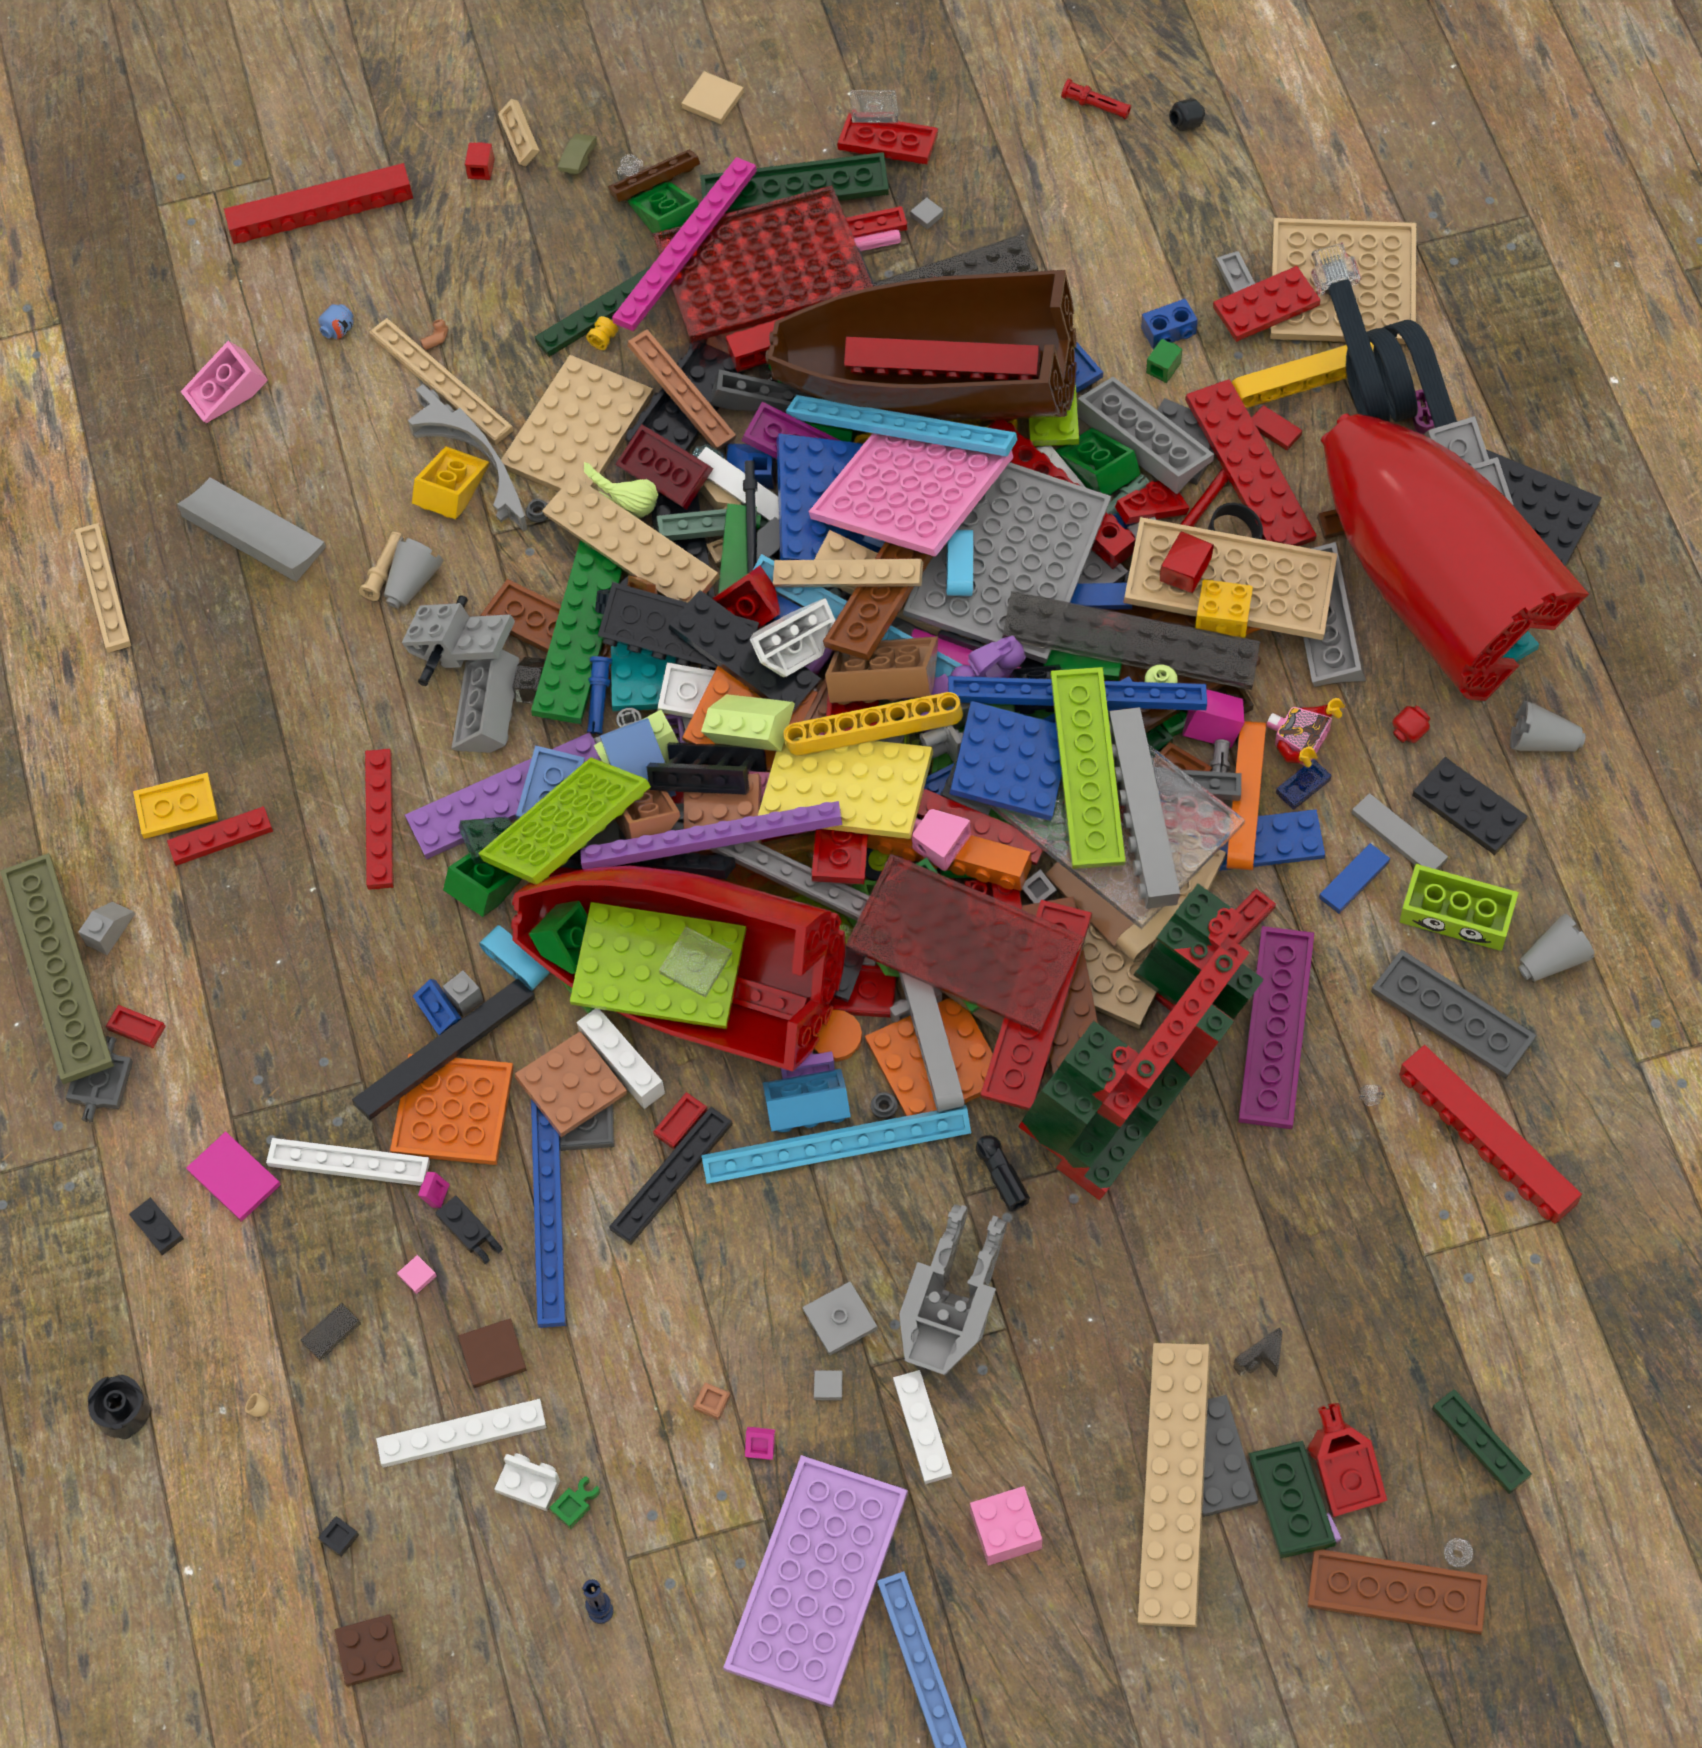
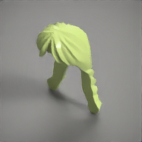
(635, 497)

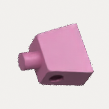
(940, 837)

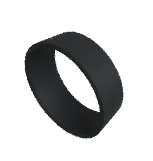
(1242, 512)

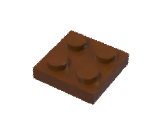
(368, 1650)

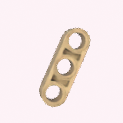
(1139, 942)

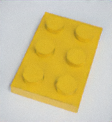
(175, 805)

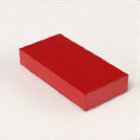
(1276, 428)
(135, 1026)
(680, 1120)

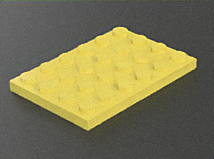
(872, 780)

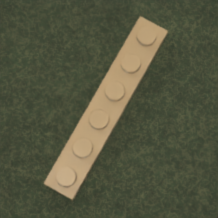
(848, 573)
(103, 588)

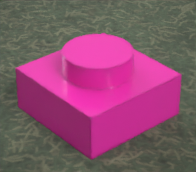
(433, 1190)
(760, 1443)

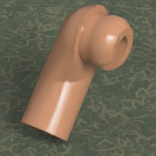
(438, 335)

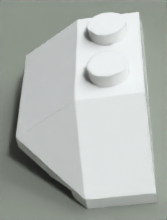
(794, 638)

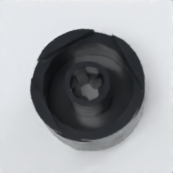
(133, 1408)

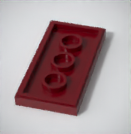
(666, 465)

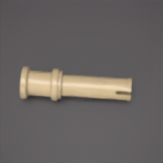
(379, 574)

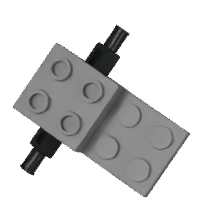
(451, 636)

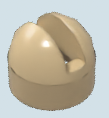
(257, 1405)

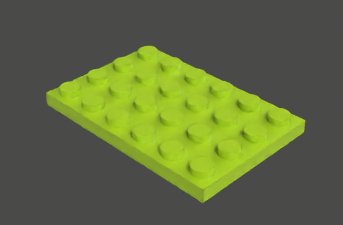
(564, 820)
(623, 962)

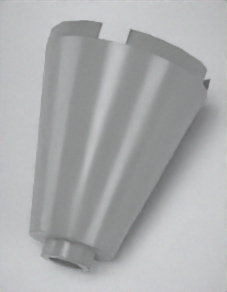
(409, 571)
(1544, 731)
(1556, 951)

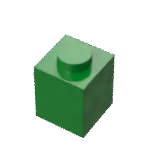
(1164, 360)

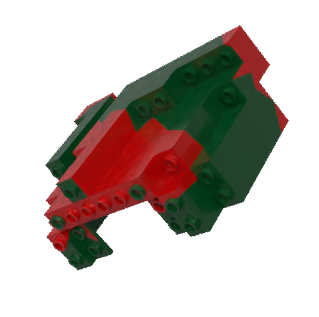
(1110, 1095)

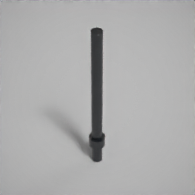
(750, 486)

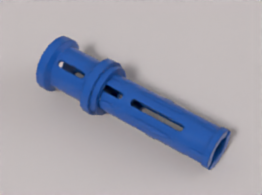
(599, 682)

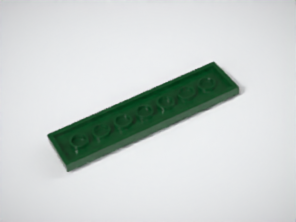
(850, 176)

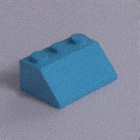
(806, 1100)

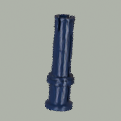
(600, 1598)

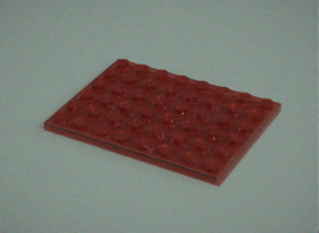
(767, 264)

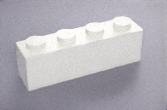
(621, 1058)

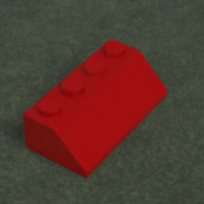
(751, 597)

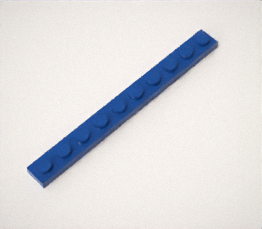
(1118, 693)
(548, 1222)

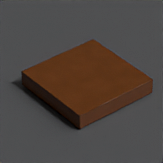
(492, 1353)

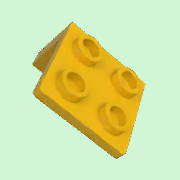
(1224, 607)

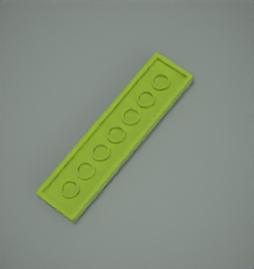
(1087, 768)

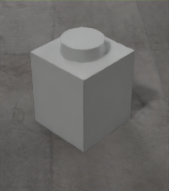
(1038, 888)
(463, 993)

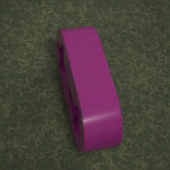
(1420, 425)

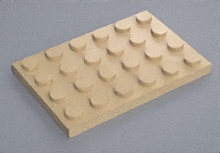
(576, 422)

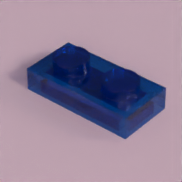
(1303, 784)

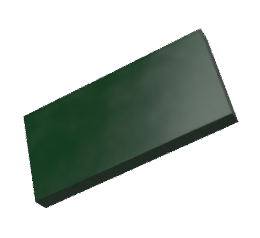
(1291, 1499)

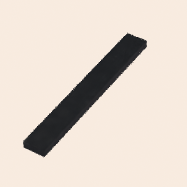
(443, 1049)

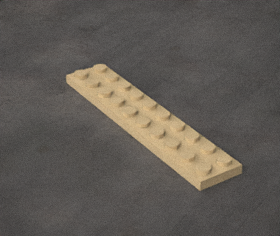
(1174, 1485)

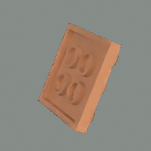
(712, 808)
(570, 1084)

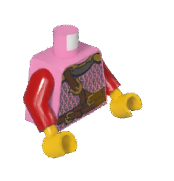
(1304, 731)

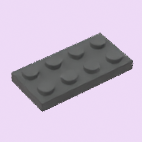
(1226, 1469)

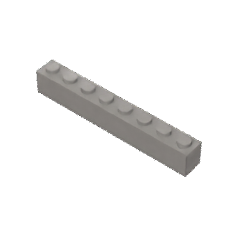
(1143, 810)

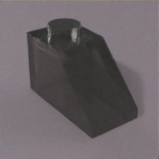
(527, 679)

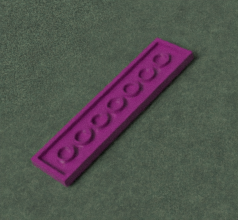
(1276, 1028)

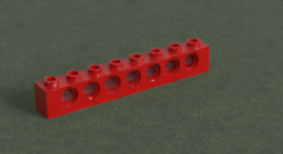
(1110, 550)

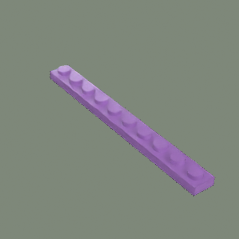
(712, 836)

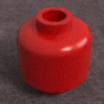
(1411, 724)

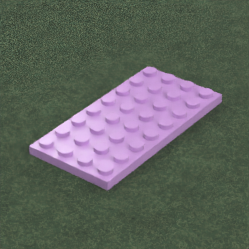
(816, 1581)

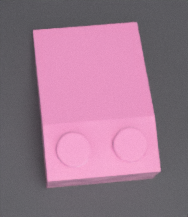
(224, 382)

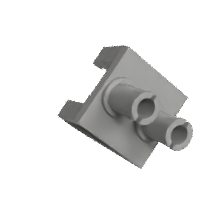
(946, 738)

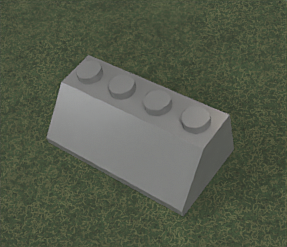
(485, 704)

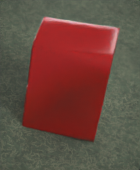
(1186, 562)

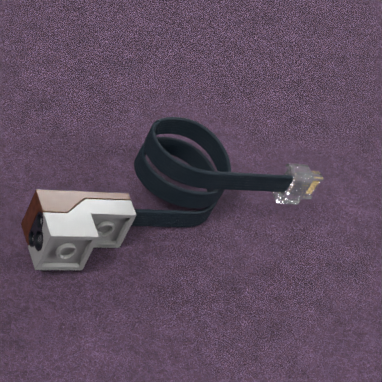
(1381, 376)

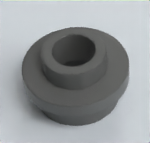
(534, 506)
(884, 1098)

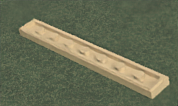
(440, 380)

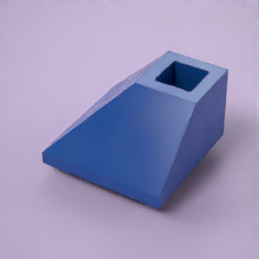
(764, 463)

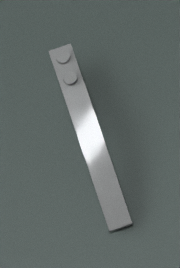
(442, 421)

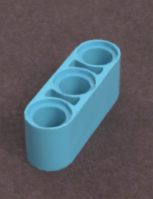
(960, 564)
(512, 958)

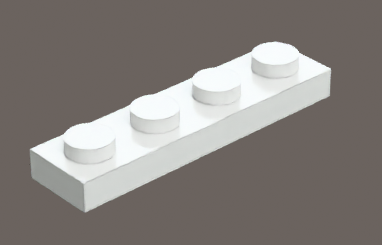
(922, 1427)

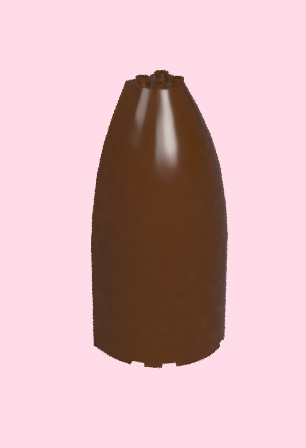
(977, 308)

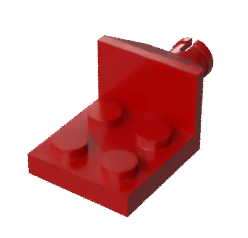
(1345, 1464)

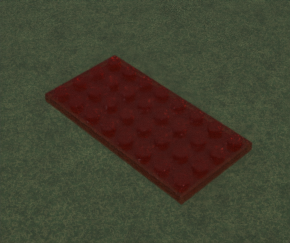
(965, 942)

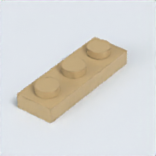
(518, 132)

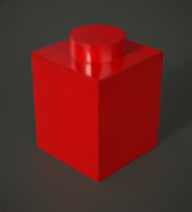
(479, 161)

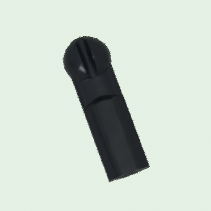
(1002, 1173)

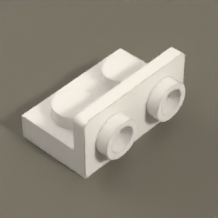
(528, 1481)

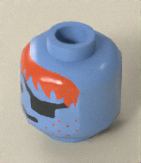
(335, 321)

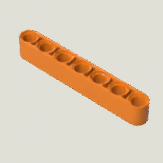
(1249, 763)

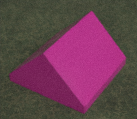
(1220, 720)

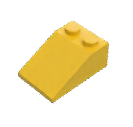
(448, 482)

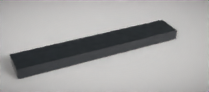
(670, 1175)

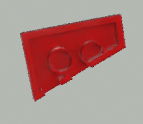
(1152, 501)

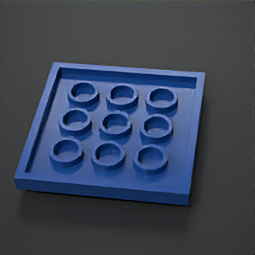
(1008, 761)

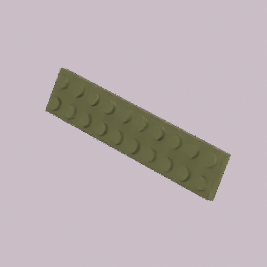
(56, 969)

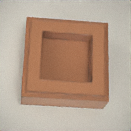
(711, 1401)

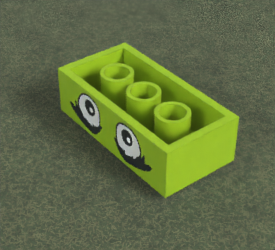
(1458, 907)

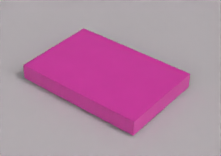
(233, 1176)

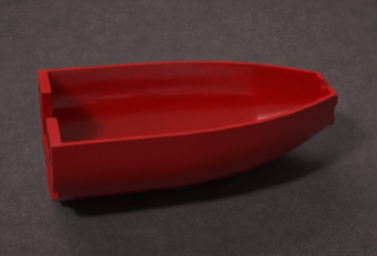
(1444, 549)
(783, 947)

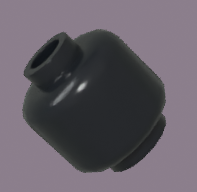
(1187, 114)

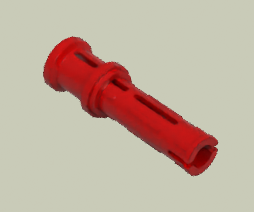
(1086, 96)

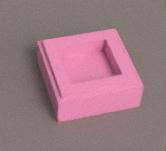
(416, 1274)

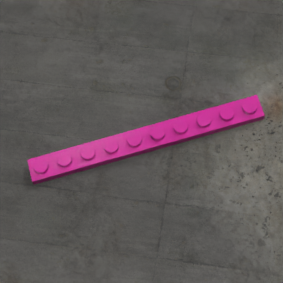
(684, 244)

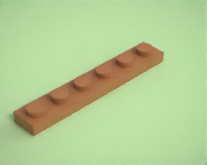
(681, 390)

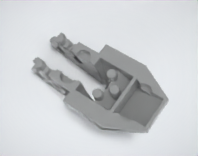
(941, 1325)

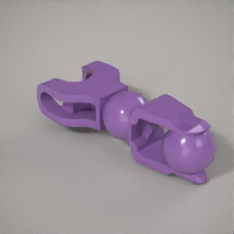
(992, 660)

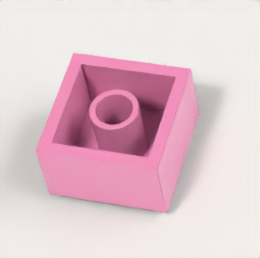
(1006, 1525)

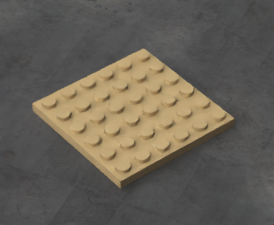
(1385, 262)

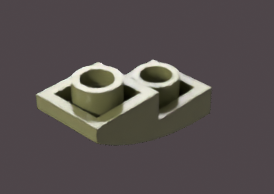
(576, 153)

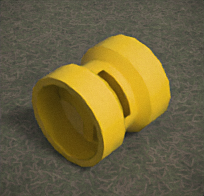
(603, 331)

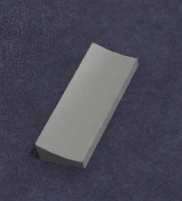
(1157, 441)
(252, 529)
(1338, 654)

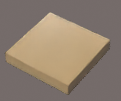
(712, 97)

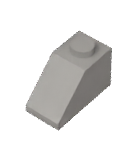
(105, 926)

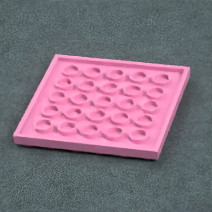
(908, 491)

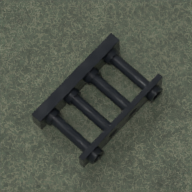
(706, 768)

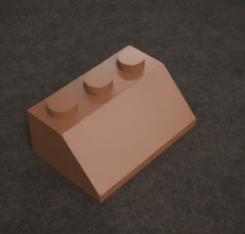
(649, 815)

